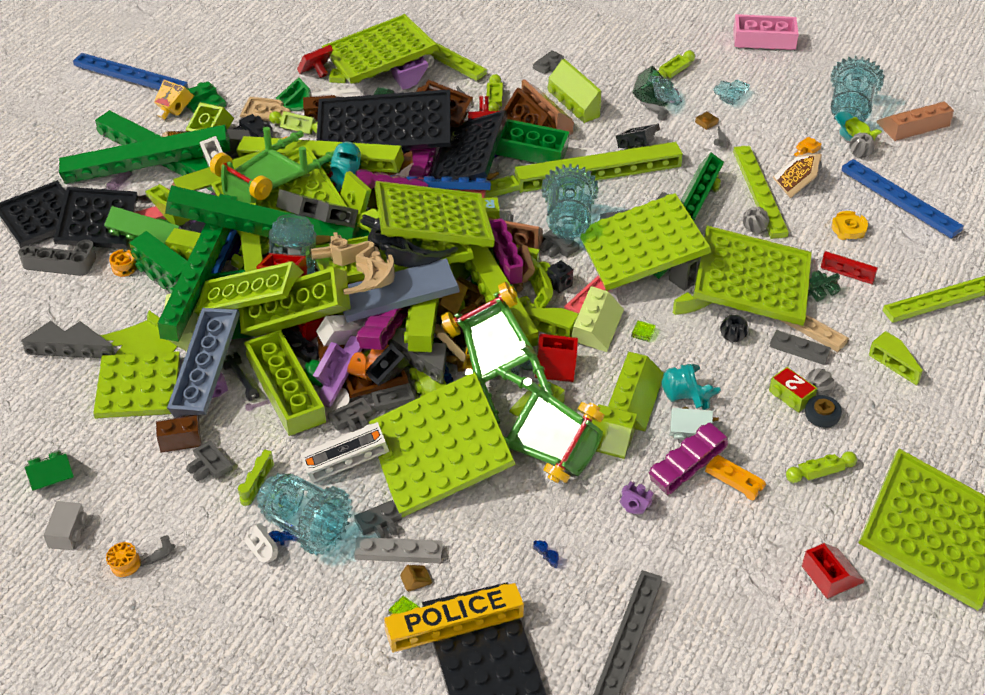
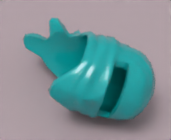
(344, 159)
(682, 384)

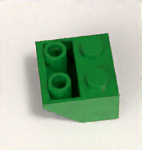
(48, 470)

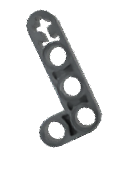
(58, 260)

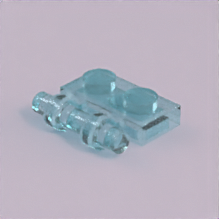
(664, 90)

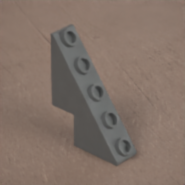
(317, 208)
(74, 342)
(430, 363)

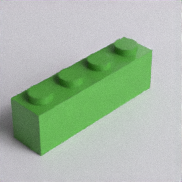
(133, 224)

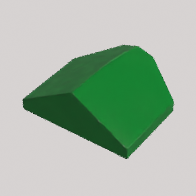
(293, 95)

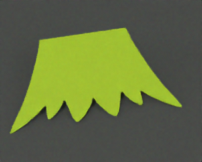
(140, 338)

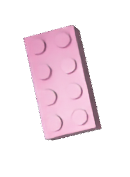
(765, 32)

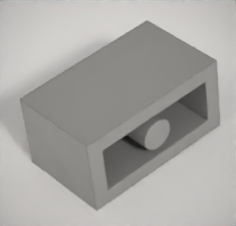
(65, 525)

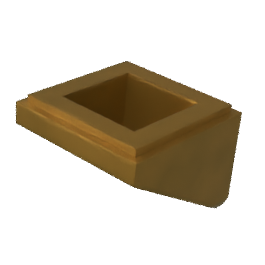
(415, 577)

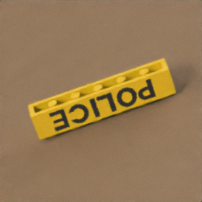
(453, 617)

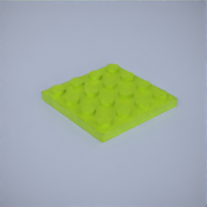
(136, 384)

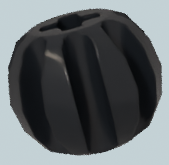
(734, 328)

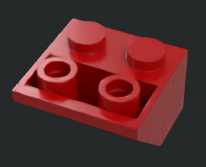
(557, 356)
(830, 570)

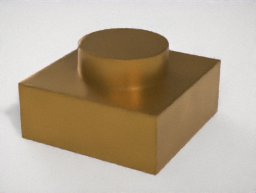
(706, 120)

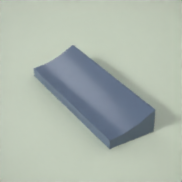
(408, 288)
(203, 362)

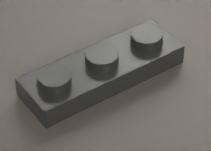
(800, 347)

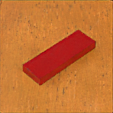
(849, 267)

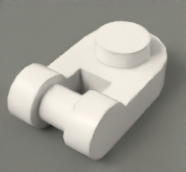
(141, 190)
(266, 549)

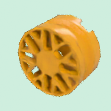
(122, 261)
(123, 559)

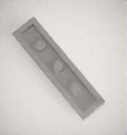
(398, 550)

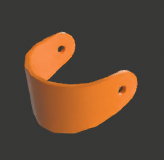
(358, 367)

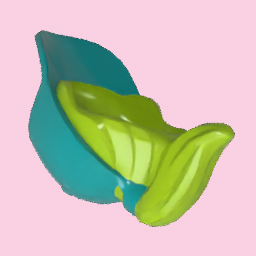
(852, 125)

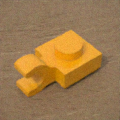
(807, 145)

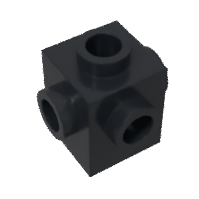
(560, 276)

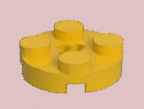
(856, 228)

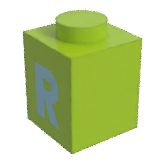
(492, 207)

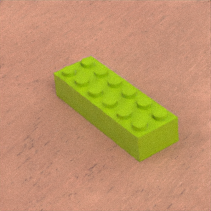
(309, 299)
(285, 382)

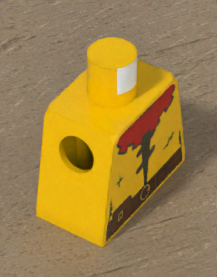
(171, 99)

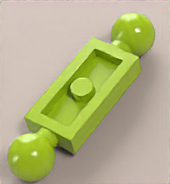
(677, 64)
(495, 92)
(294, 122)
(821, 467)

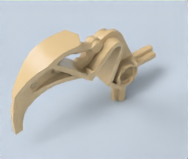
(367, 261)

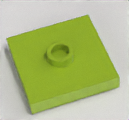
(355, 192)

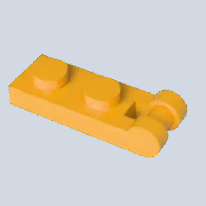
(735, 476)

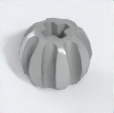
(862, 145)
(755, 219)
(821, 380)

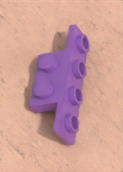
(333, 369)

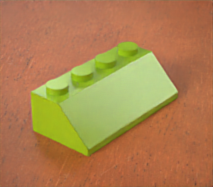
(575, 91)
(637, 388)

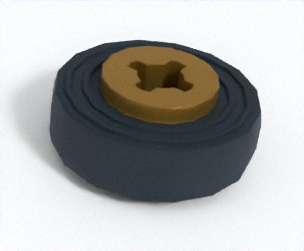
(823, 411)

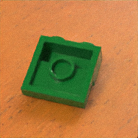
(204, 93)

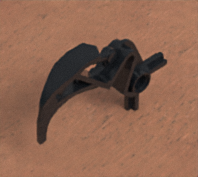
(402, 250)

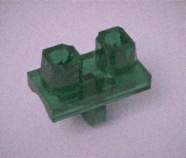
(821, 282)

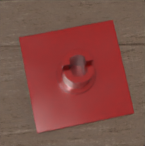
(315, 60)
(483, 109)

